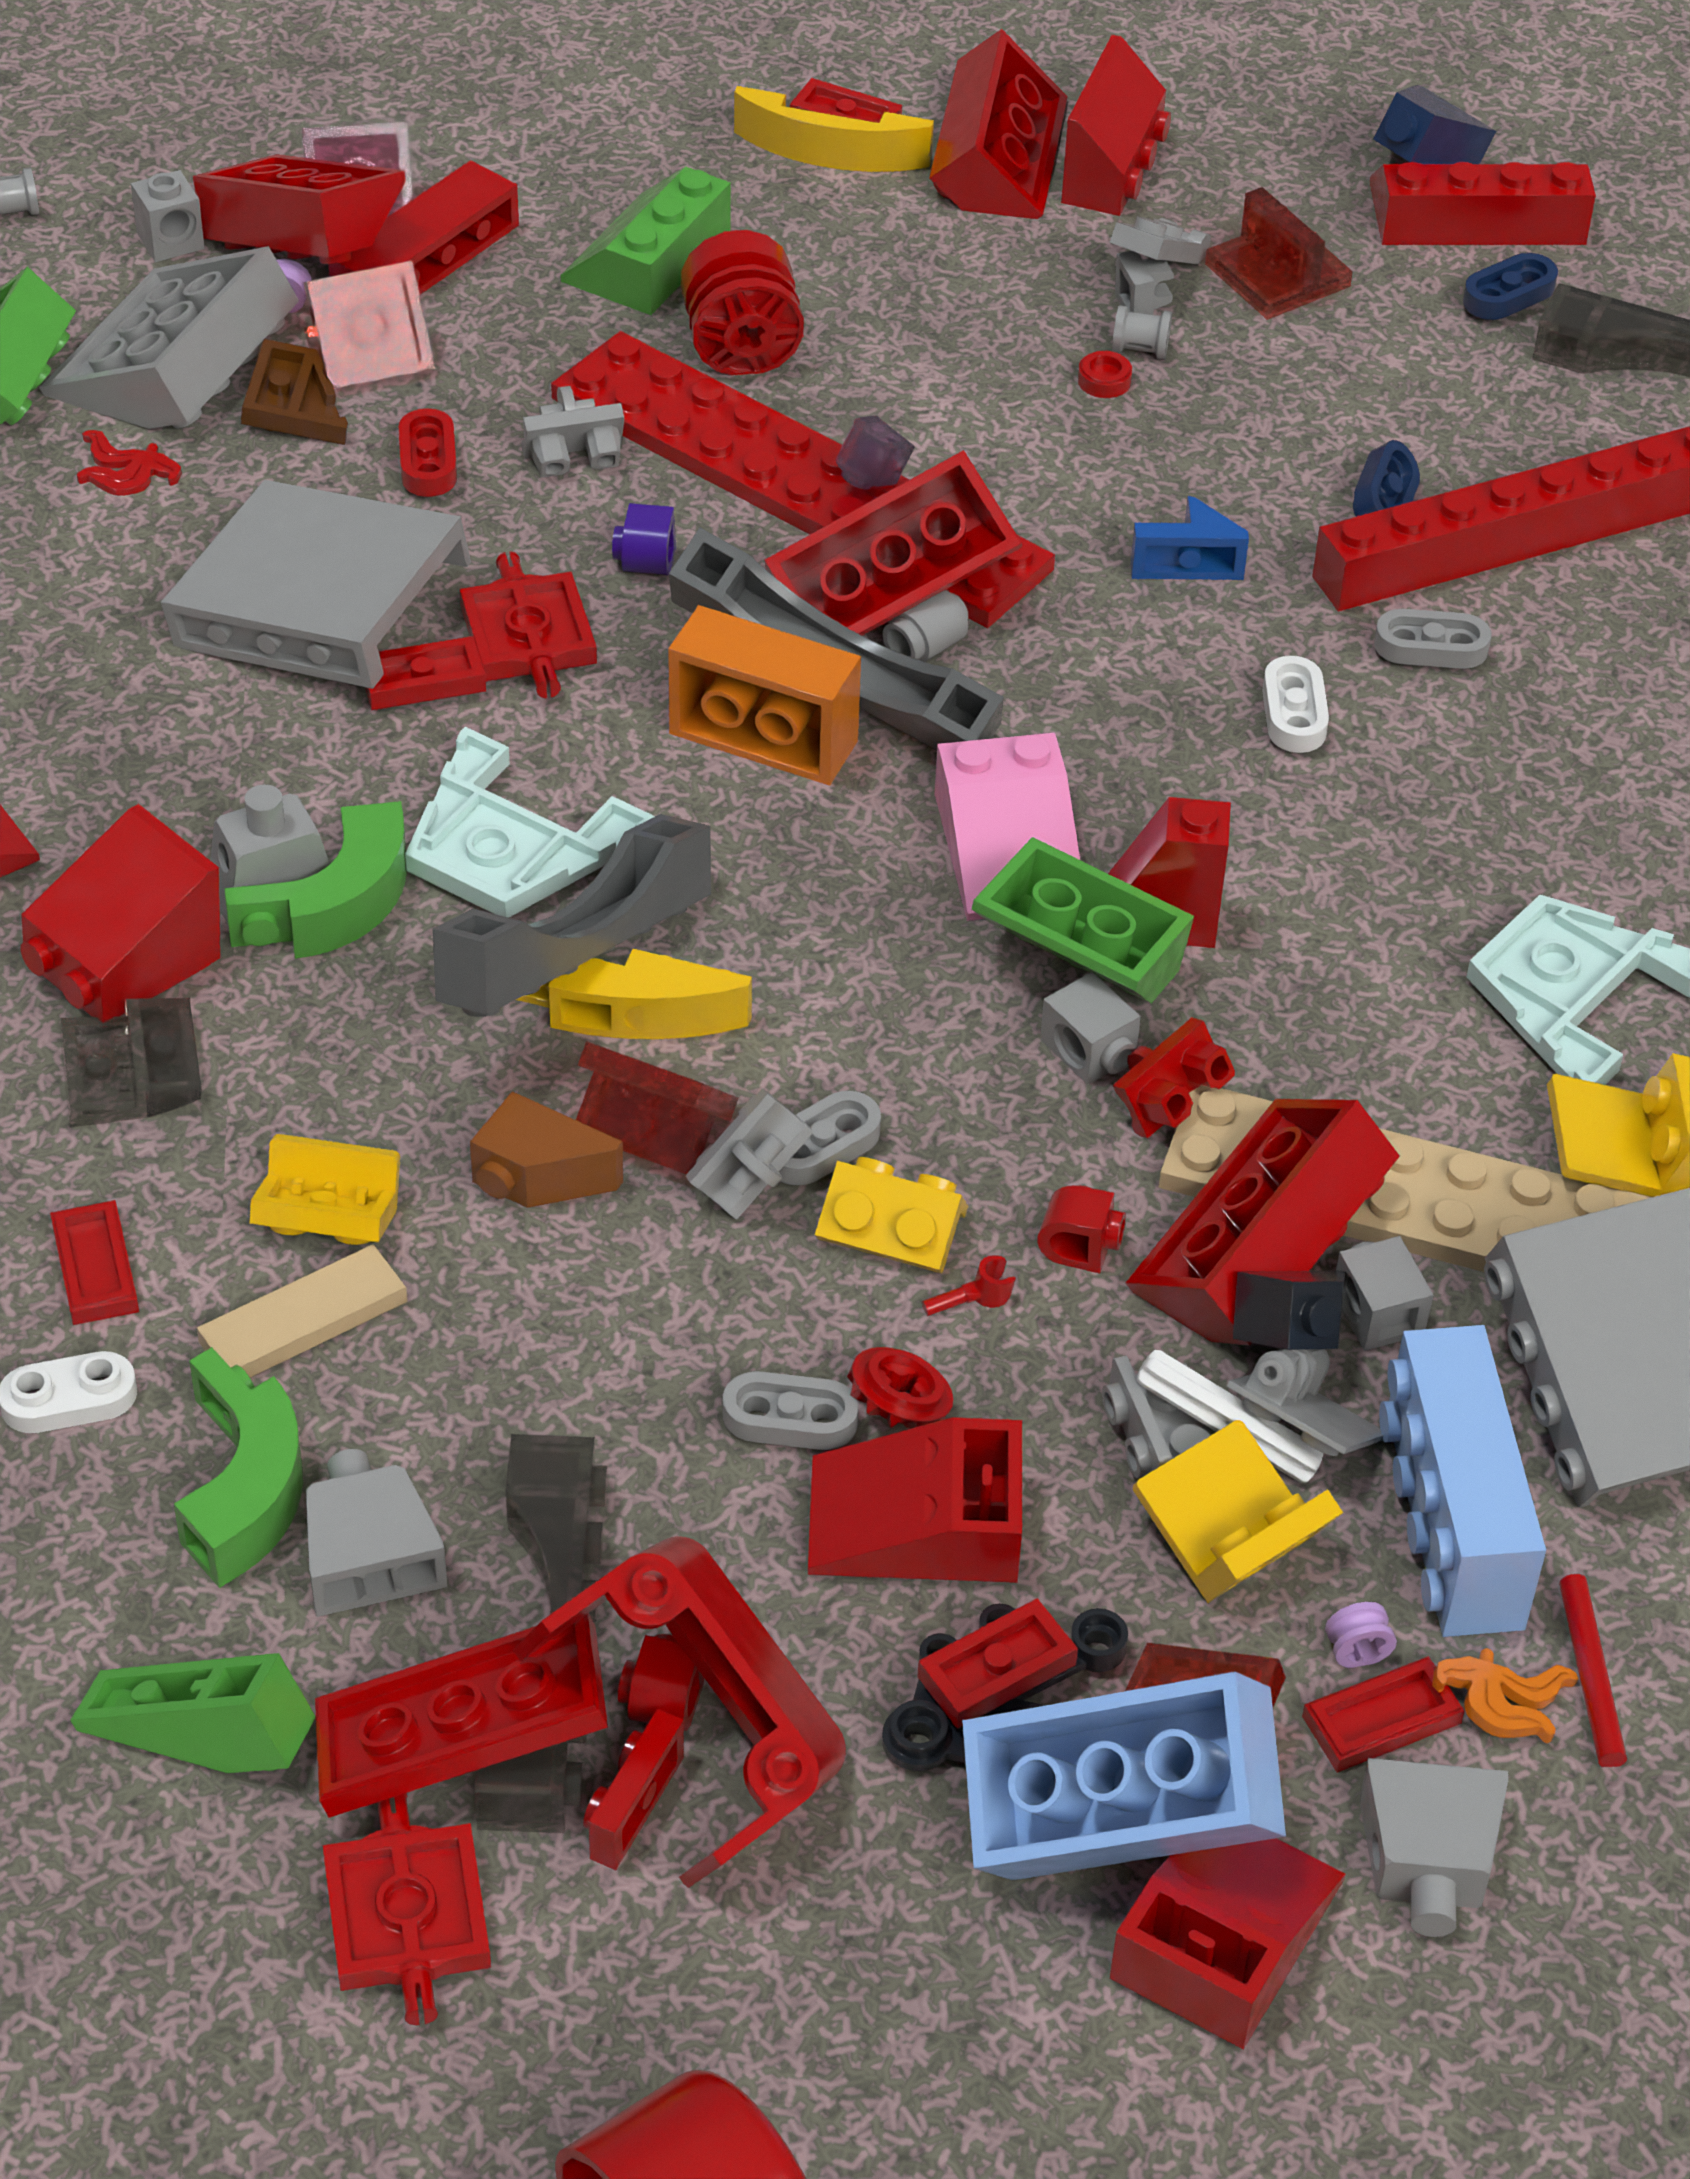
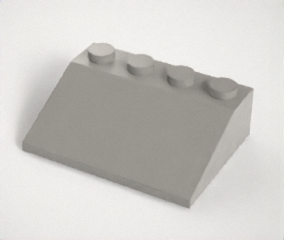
(176, 340)

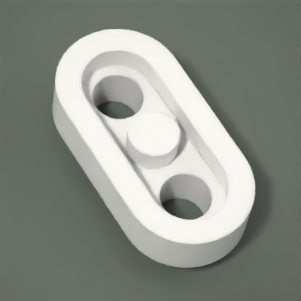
(1295, 704)
(67, 1392)

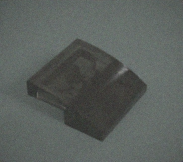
(130, 1062)

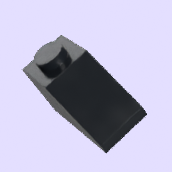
(1289, 1308)

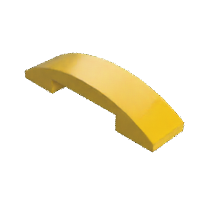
(832, 140)

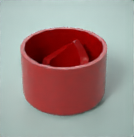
(683, 2131)

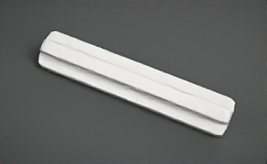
(1219, 1408)

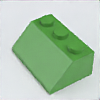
(646, 246)
(30, 334)
(1087, 919)

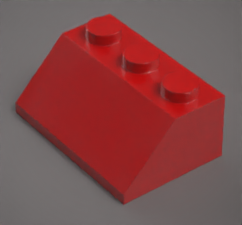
(1113, 131)

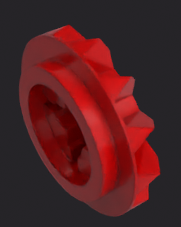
(884, 1371)

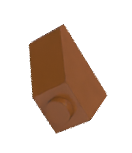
(542, 1155)

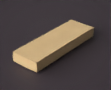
(305, 1312)

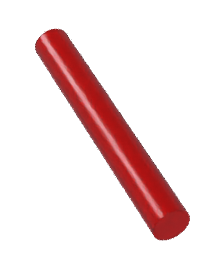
(1592, 1671)

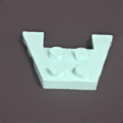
(497, 849)
(1558, 967)

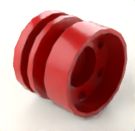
(742, 303)

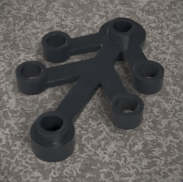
(946, 1741)

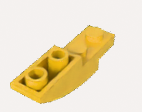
(646, 998)

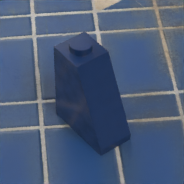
(1432, 130)

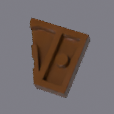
(292, 394)

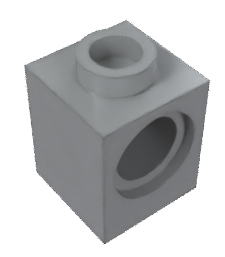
(167, 215)
(1090, 1028)
(1383, 1292)

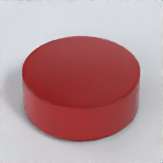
(1105, 374)

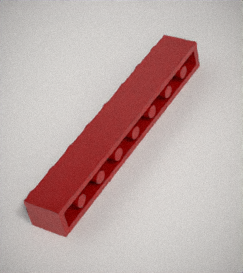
(1504, 520)

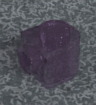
(873, 453)

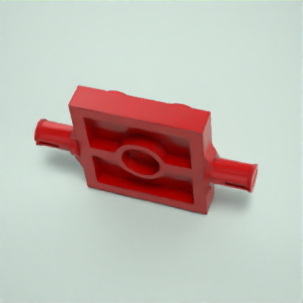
(528, 625)
(406, 1907)

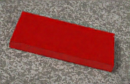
(456, 1716)

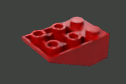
(921, 1504)
(1223, 1932)

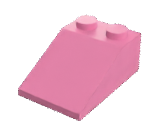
(997, 799)

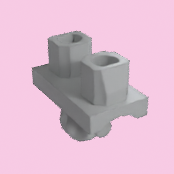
(572, 428)
(749, 1153)

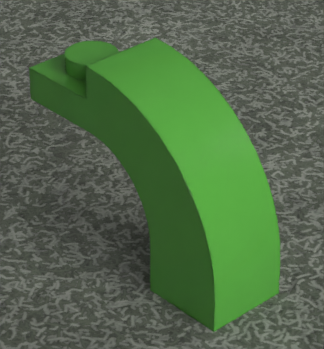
(337, 901)
(255, 1498)

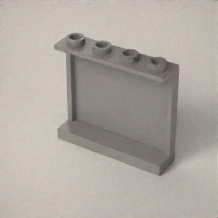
(310, 581)
(1604, 1338)

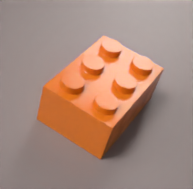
(764, 694)

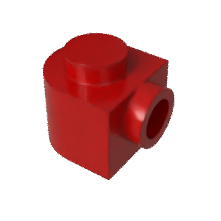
(1081, 1227)
(660, 1680)

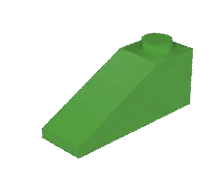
(203, 1712)

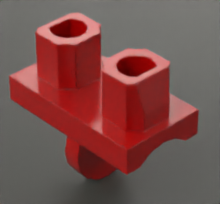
(1162, 1078)

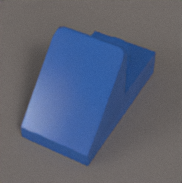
(1198, 549)

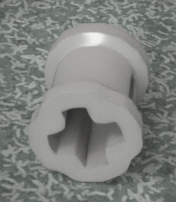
(18, 193)
(1142, 332)

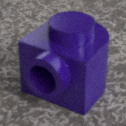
(646, 539)

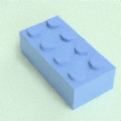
(1462, 1482)
(1123, 1777)

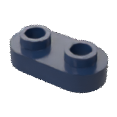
(1510, 286)
(1387, 479)

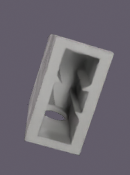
(266, 842)
(369, 1536)
(1431, 1836)

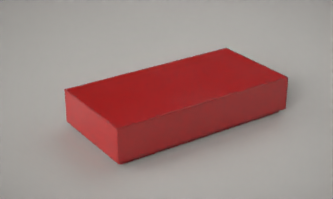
(94, 1262)
(1381, 1714)

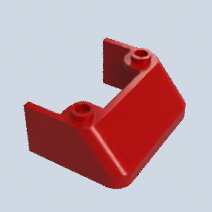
(791, 1731)

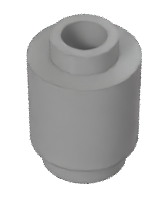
(928, 627)

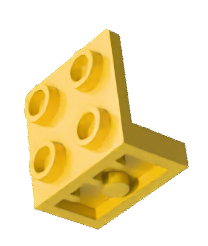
(1625, 1135)
(1229, 1510)

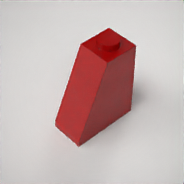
(1183, 861)

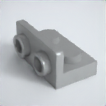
(1152, 1425)

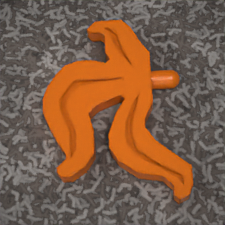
(1486, 1691)

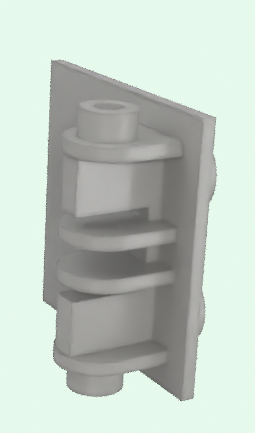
(1287, 1388)

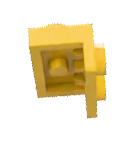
(327, 1189)
(890, 1214)

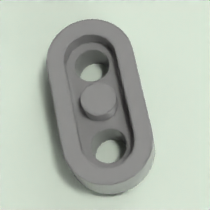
(1432, 638)
(828, 1143)
(790, 1410)

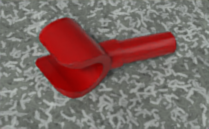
(985, 1289)

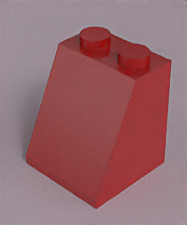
(125, 918)

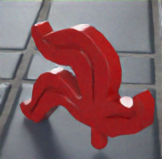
(138, 466)

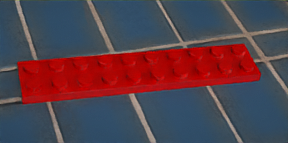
(760, 455)

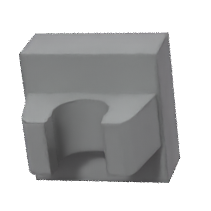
(1138, 282)

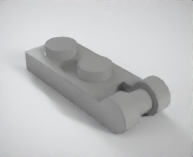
(1162, 240)

